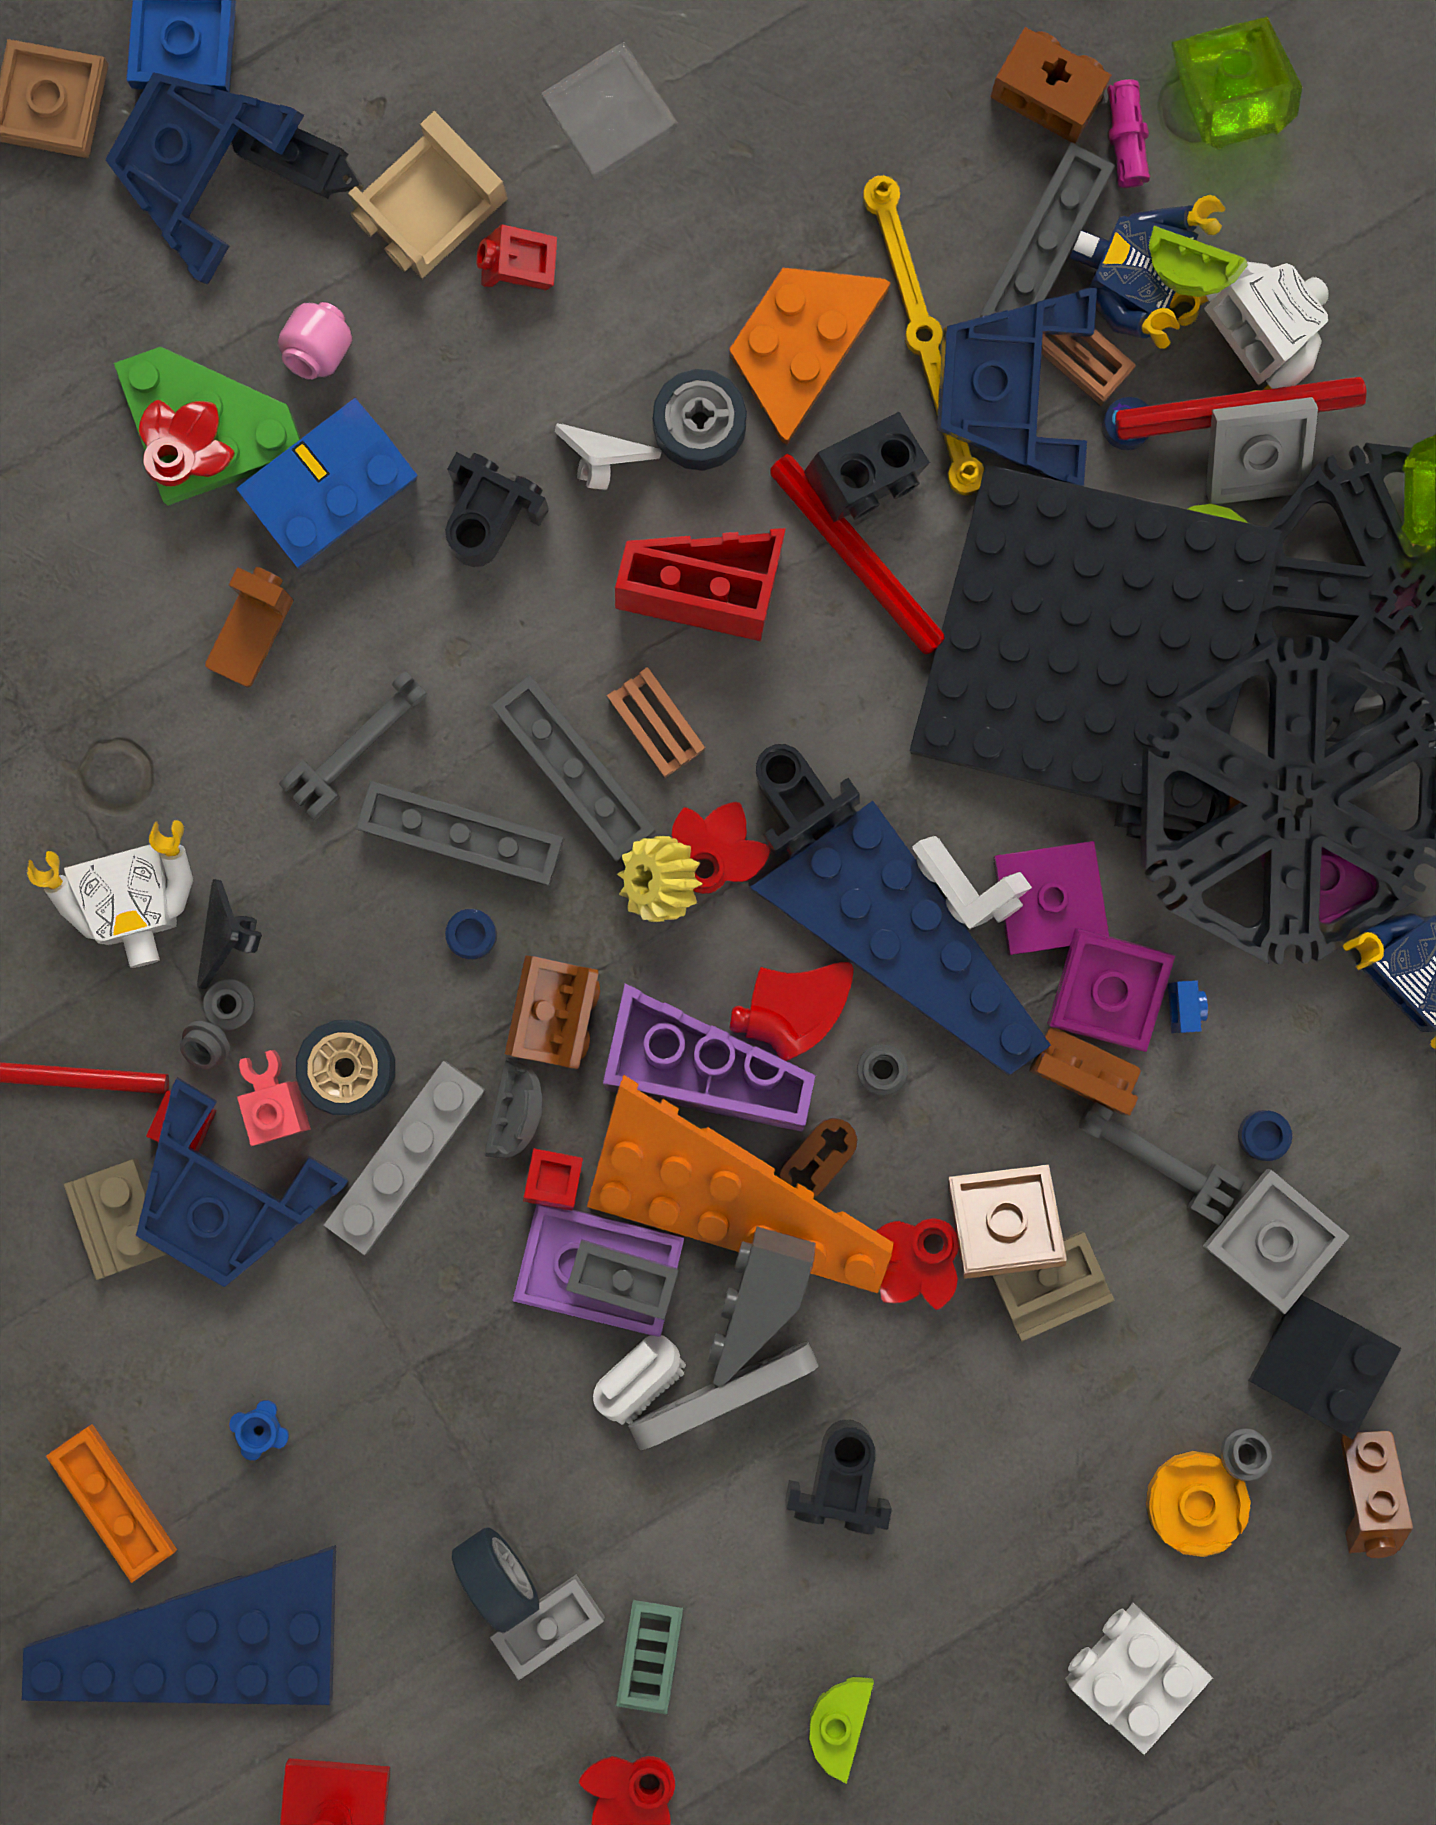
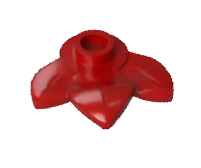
(185, 434)
(721, 842)
(914, 1269)
(623, 1797)

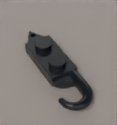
(305, 162)

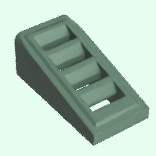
(642, 1701)

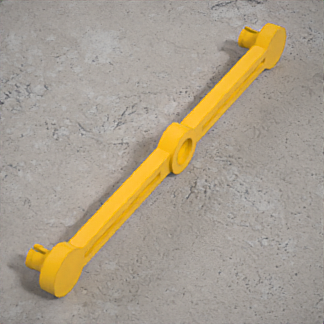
(881, 198)

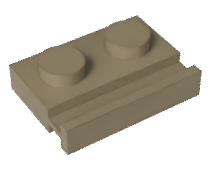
(108, 1215)
(1054, 1295)

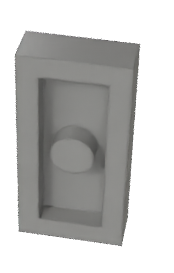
(560, 1621)

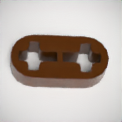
(812, 1145)

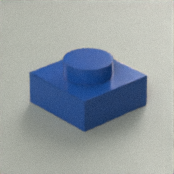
(1187, 1006)

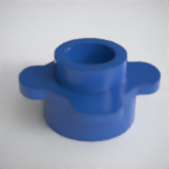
(244, 1428)

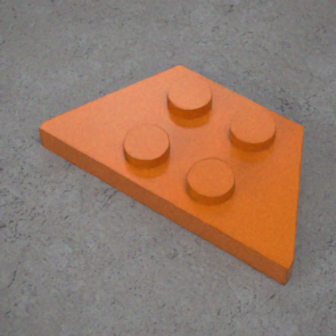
(801, 339)

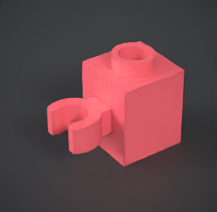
(272, 1108)

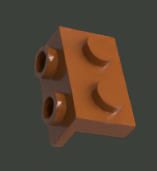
(553, 1012)

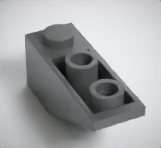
(768, 1295)

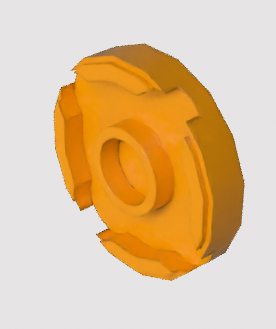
(1197, 1504)

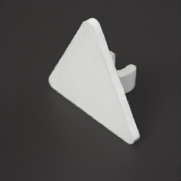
(600, 451)

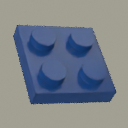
(182, 41)

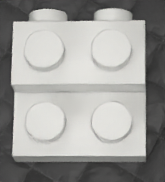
(1136, 1677)

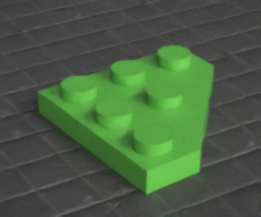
(248, 420)

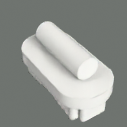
(638, 1379)

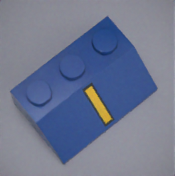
(327, 483)

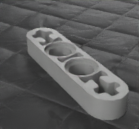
(717, 1399)

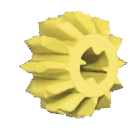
(659, 878)

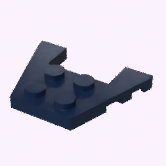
(174, 149)
(994, 383)
(210, 1213)

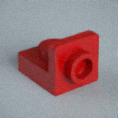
(517, 258)

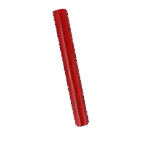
(1198, 413)
(859, 557)

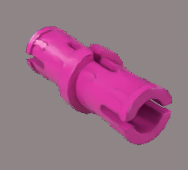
(1128, 133)

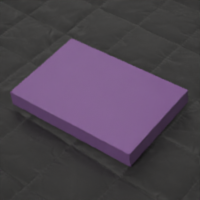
(552, 1253)

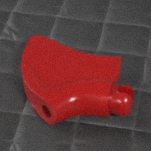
(794, 1008)

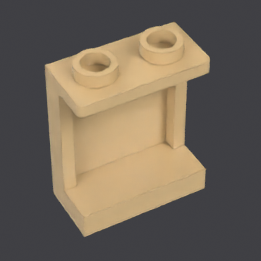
(429, 198)

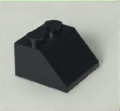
(1325, 1365)

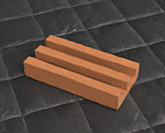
(1080, 376)
(631, 688)

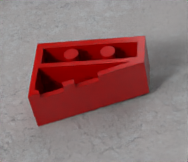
(703, 581)

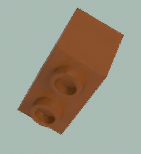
(1025, 86)

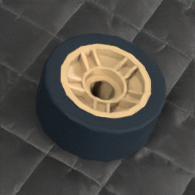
(326, 1085)

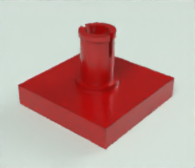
(334, 1793)

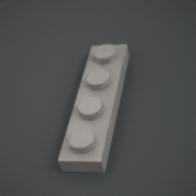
(404, 1157)

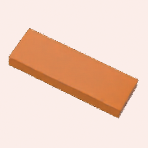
(111, 1503)

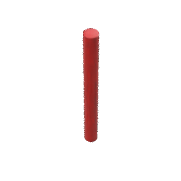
(84, 1078)

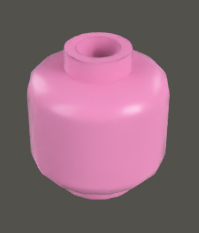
(314, 340)

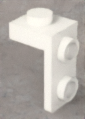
(962, 898)

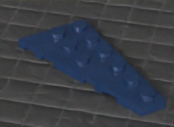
(886, 917)
(223, 1644)

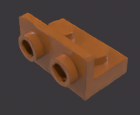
(1087, 1071)

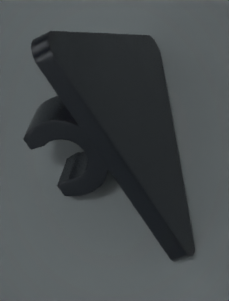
(223, 934)

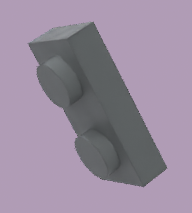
(622, 1279)

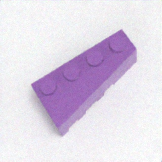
(703, 1066)

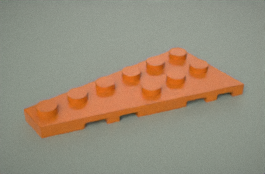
(713, 1191)

